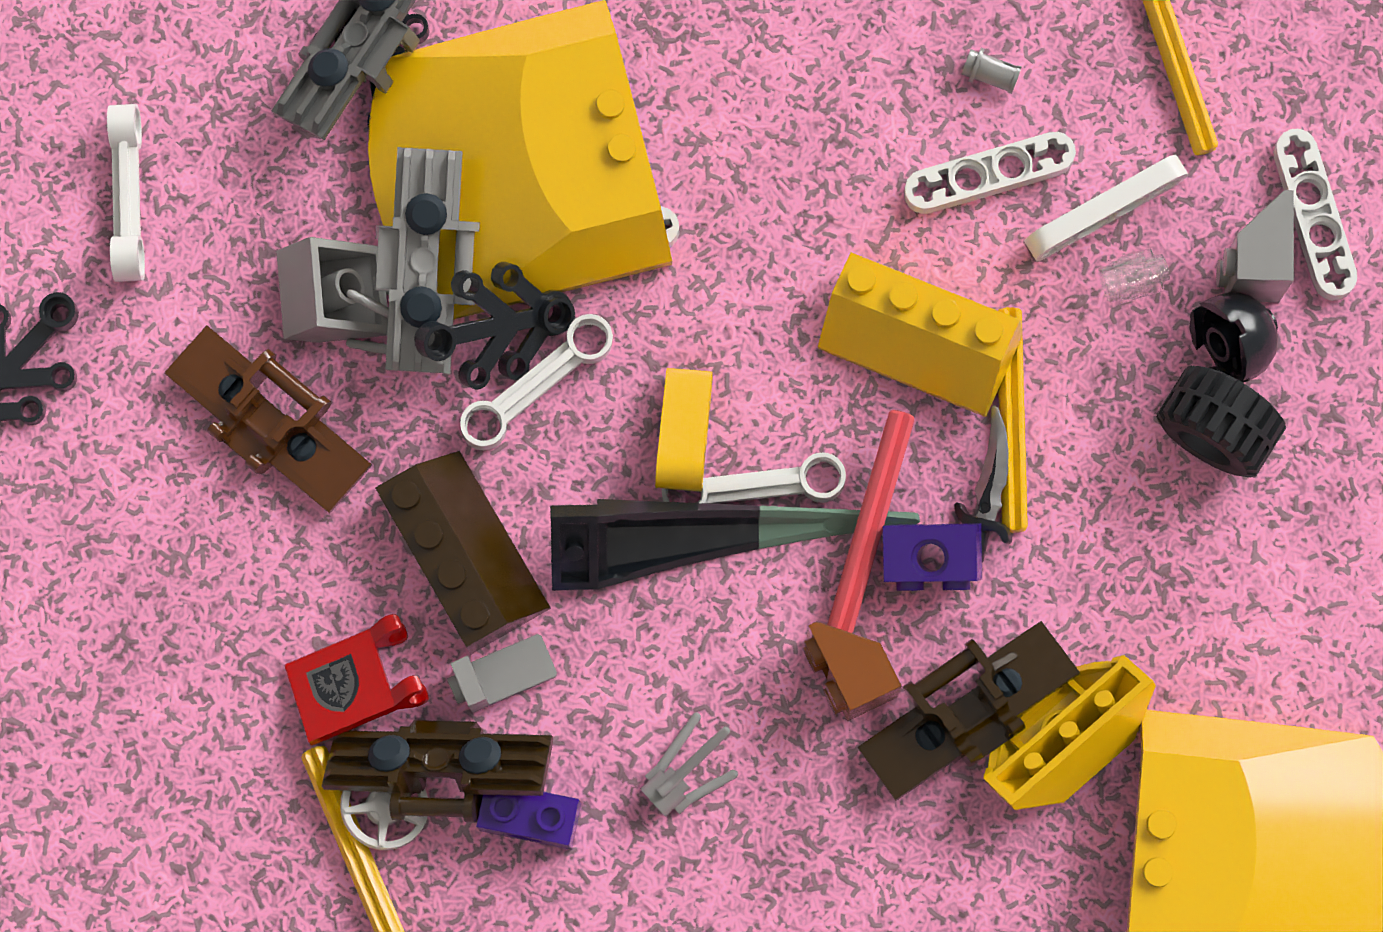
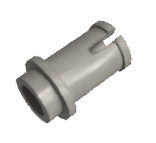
(991, 70)

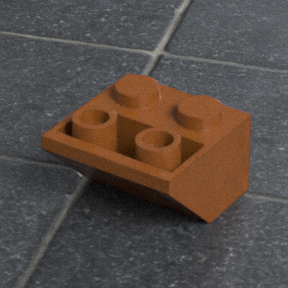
(854, 667)

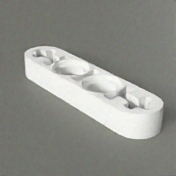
(987, 167)
(1106, 207)
(1320, 213)

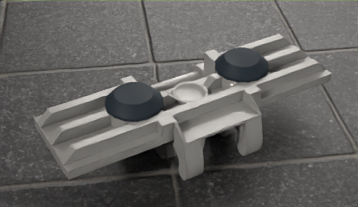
(408, 252)

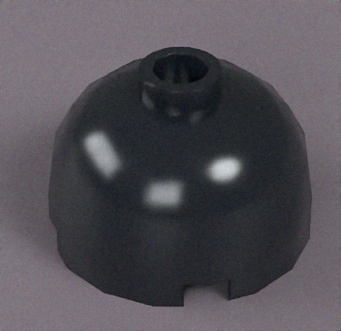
(1236, 334)

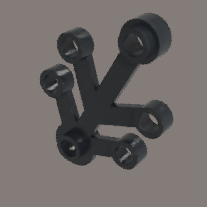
(500, 326)
(11, 371)

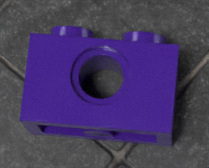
(904, 547)
(536, 819)

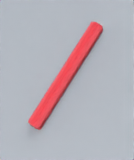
(871, 520)

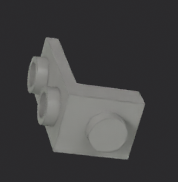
(501, 673)

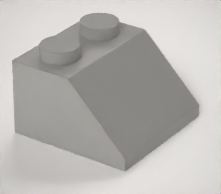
(1262, 254)
(314, 288)

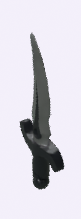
(990, 485)

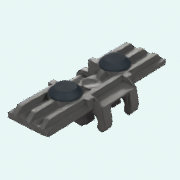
(334, 74)

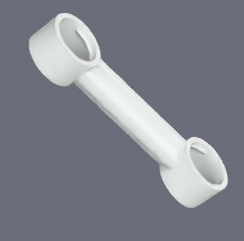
(126, 244)
(536, 382)
(769, 484)

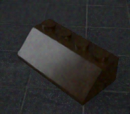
(463, 549)

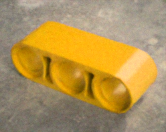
(684, 429)

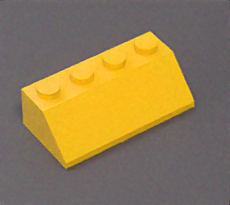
(919, 334)

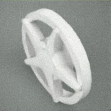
(378, 812)

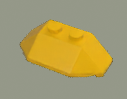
(1071, 734)

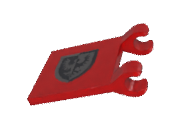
(348, 682)

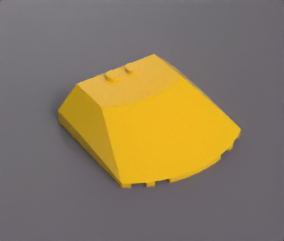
(545, 147)
(1256, 828)

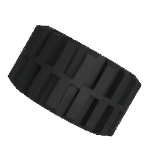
(1221, 421)

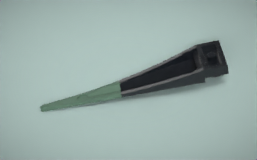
(639, 538)

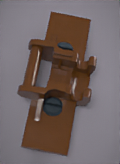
(260, 432)

